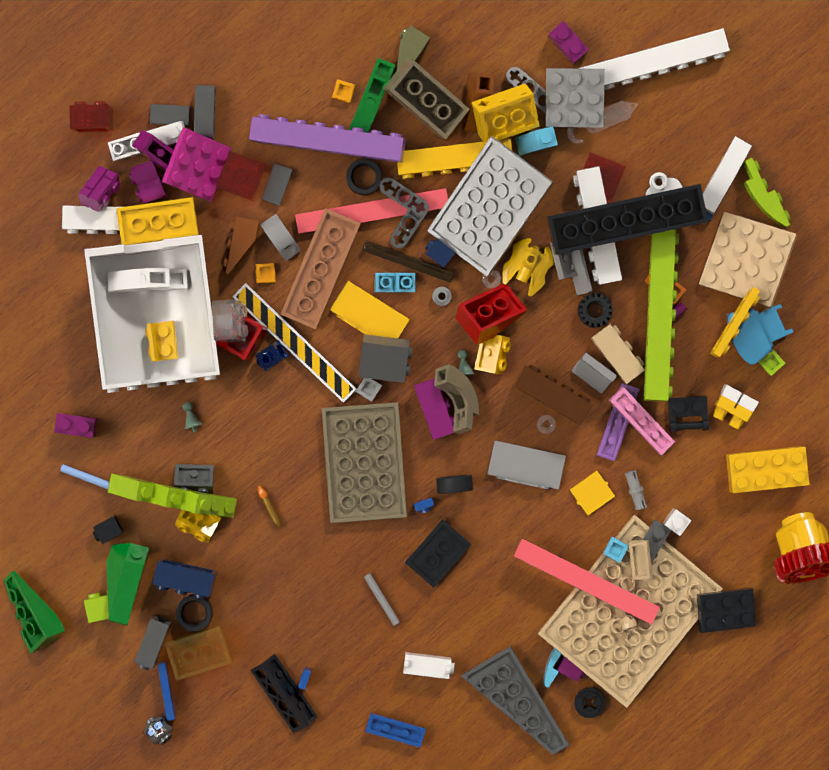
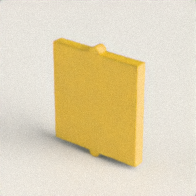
(592, 493)

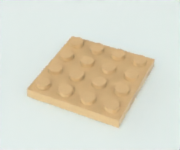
(747, 257)

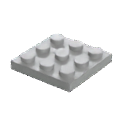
(575, 97)

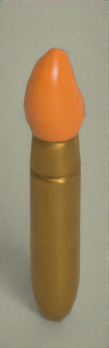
(269, 507)

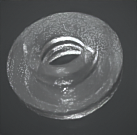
(494, 284)
(546, 418)

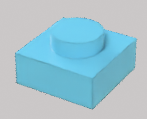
(615, 549)

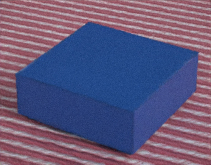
(304, 678)

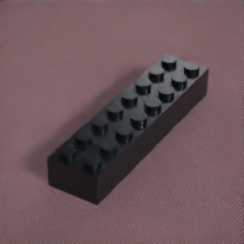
(627, 219)

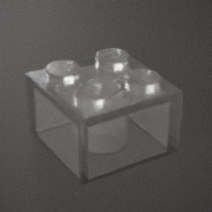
(229, 321)

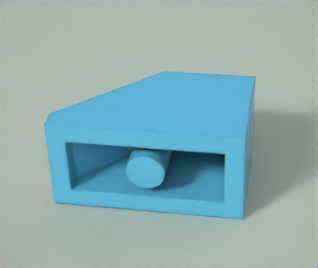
(536, 141)

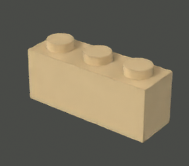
(618, 353)

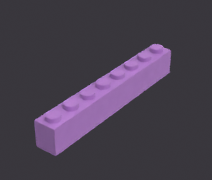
(326, 139)

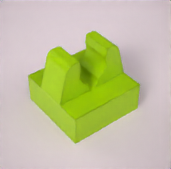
(771, 362)

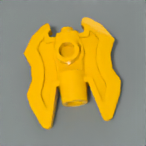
(529, 263)

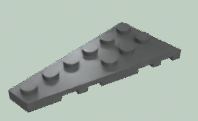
(511, 690)

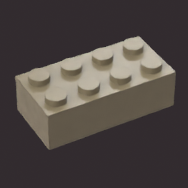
(426, 98)

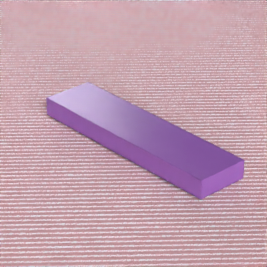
(615, 430)

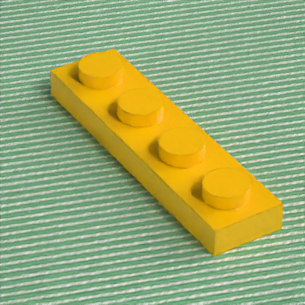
(740, 315)

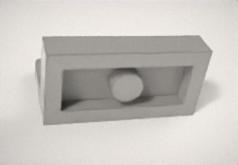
(593, 373)

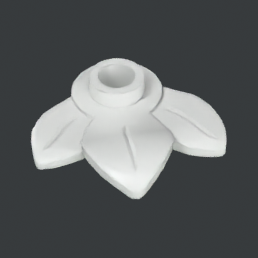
(667, 184)

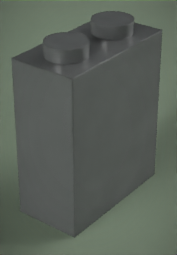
(385, 358)
(153, 642)

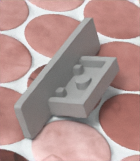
(573, 265)

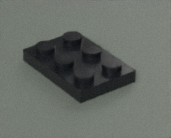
(438, 553)
(726, 610)

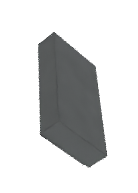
(169, 114)
(277, 184)

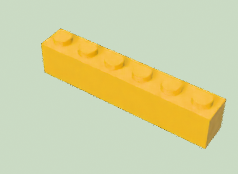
(441, 159)

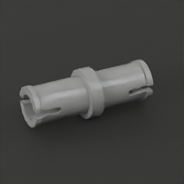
(635, 490)

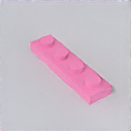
(641, 420)

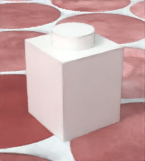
(676, 521)

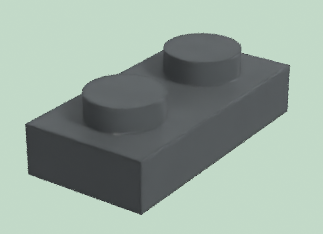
(656, 535)

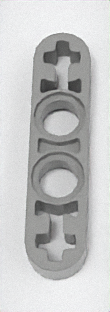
(539, 91)

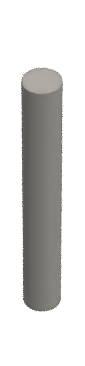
(382, 600)

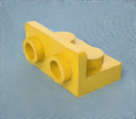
(162, 341)
(493, 354)
(199, 525)

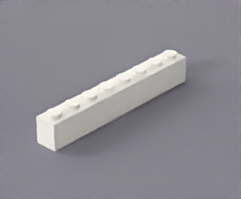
(663, 58)

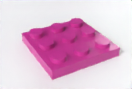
(196, 164)

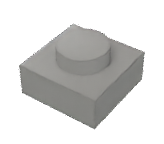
(368, 388)

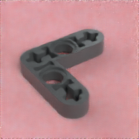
(411, 213)

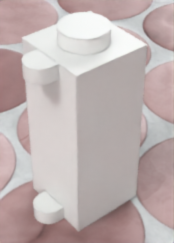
(428, 665)

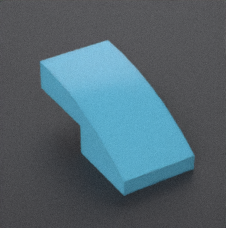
(551, 672)

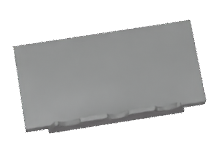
(526, 465)

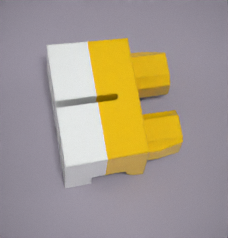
(728, 403)

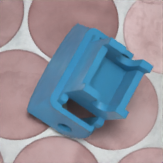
(758, 333)

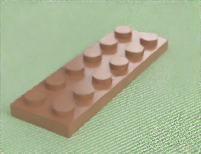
(320, 268)

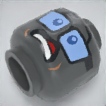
(158, 730)

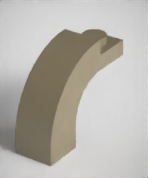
(462, 395)

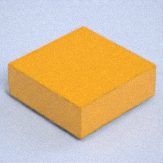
(343, 91)
(265, 273)

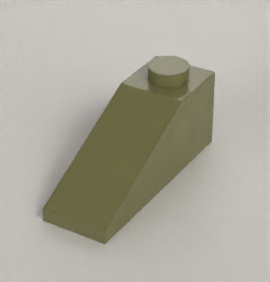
(411, 45)

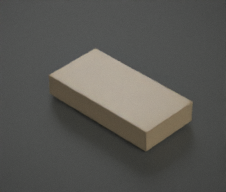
(640, 560)

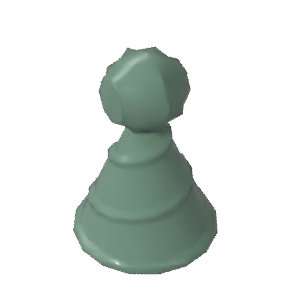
(464, 365)
(191, 420)

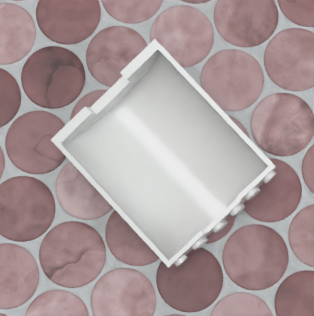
(124, 316)

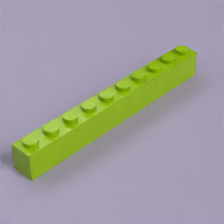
(660, 316)

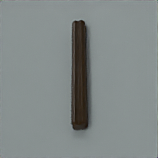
(408, 261)

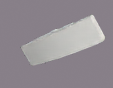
(725, 174)

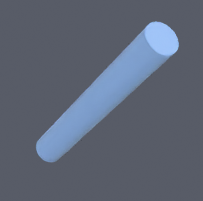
(85, 476)

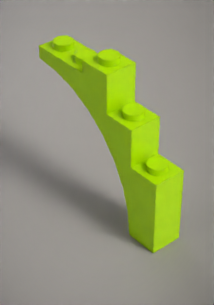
(171, 496)

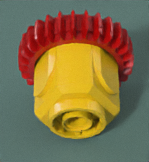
(802, 549)

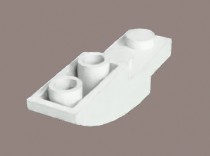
(123, 148)
(147, 279)

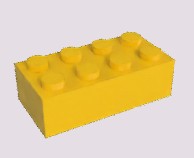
(767, 469)

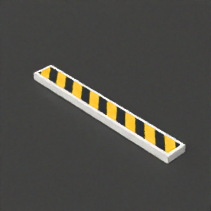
(295, 343)

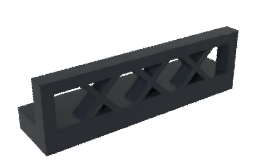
(286, 692)

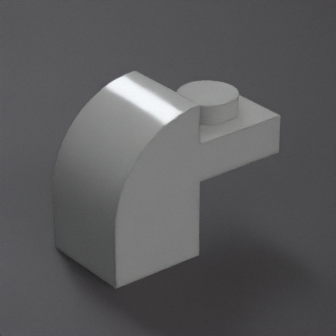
(280, 237)

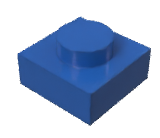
(424, 505)

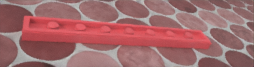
(374, 210)
(586, 581)

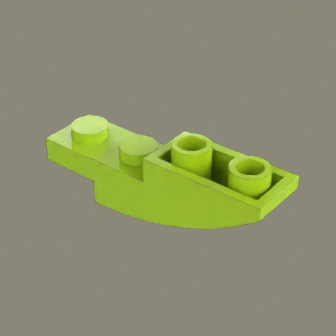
(767, 202)

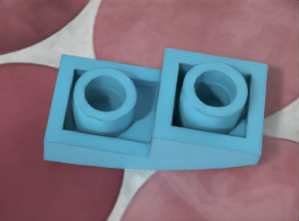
(394, 282)

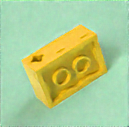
(505, 113)

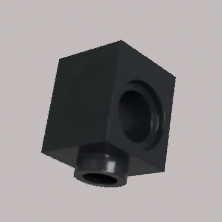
(107, 529)

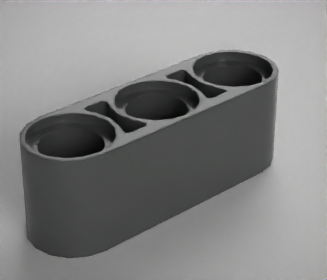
(205, 110)

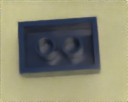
(184, 578)

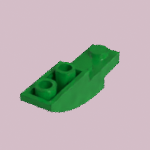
(372, 95)

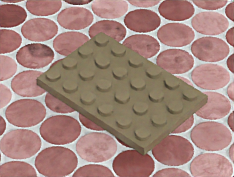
(364, 462)

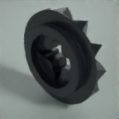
(589, 712)

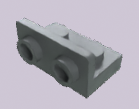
(194, 477)

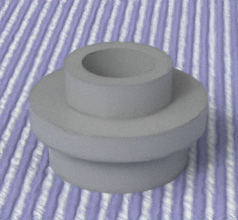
(441, 290)

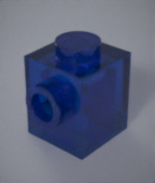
(271, 355)

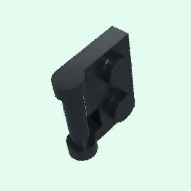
(688, 407)

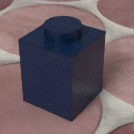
(439, 252)

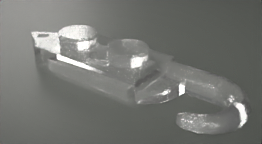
(612, 115)

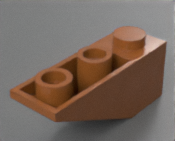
(478, 87)
(244, 236)

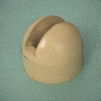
(628, 623)

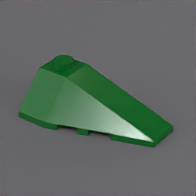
(124, 574)
(37, 619)

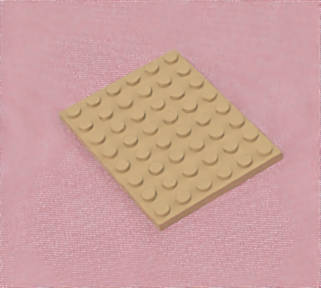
(591, 629)

